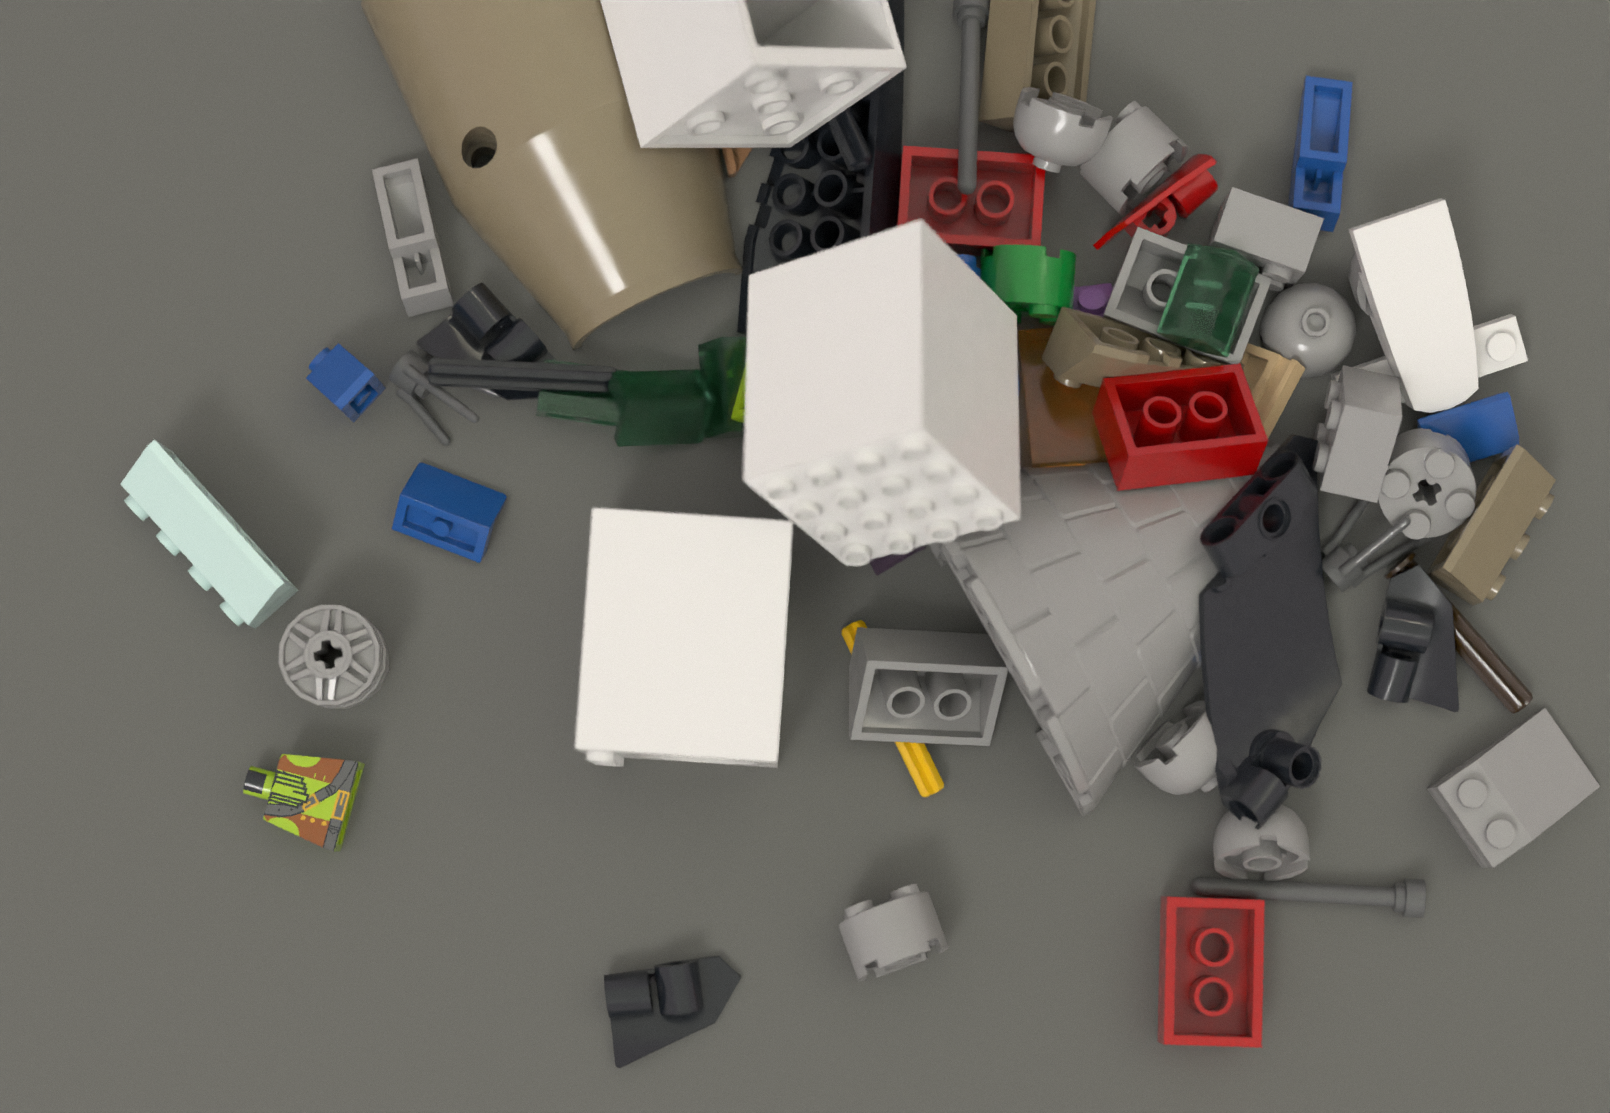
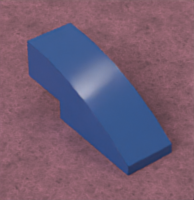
(1321, 149)

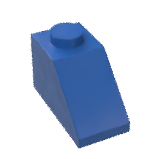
(344, 381)

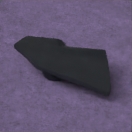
(486, 331)
(1415, 644)
(665, 1004)

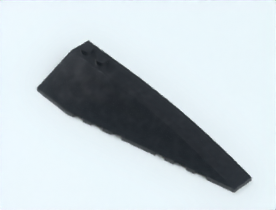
(816, 199)

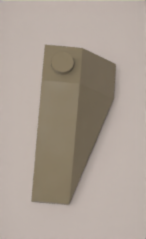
(1094, 347)

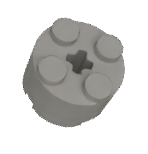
(1133, 158)
(1452, 486)
(892, 933)

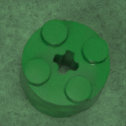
(1030, 280)

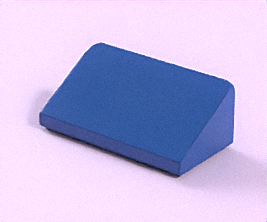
(1480, 426)

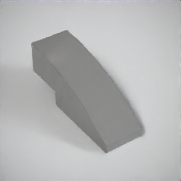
(412, 237)

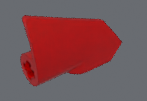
(1178, 194)

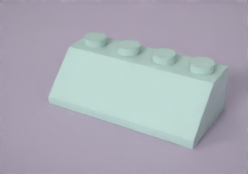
(206, 535)

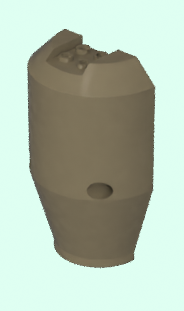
(569, 189)

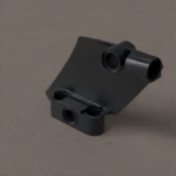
(1267, 635)

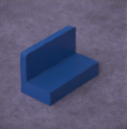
(448, 511)

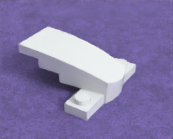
(1425, 311)

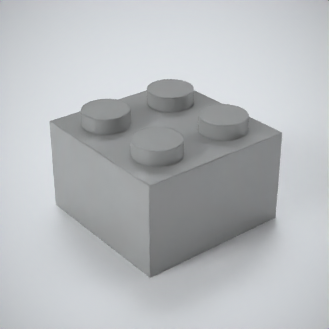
(1266, 234)
(1358, 433)

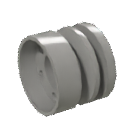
(355, 675)

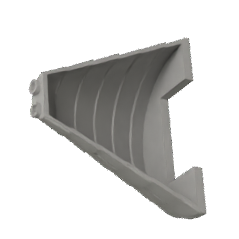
(1094, 607)

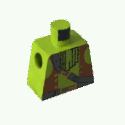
(308, 796)

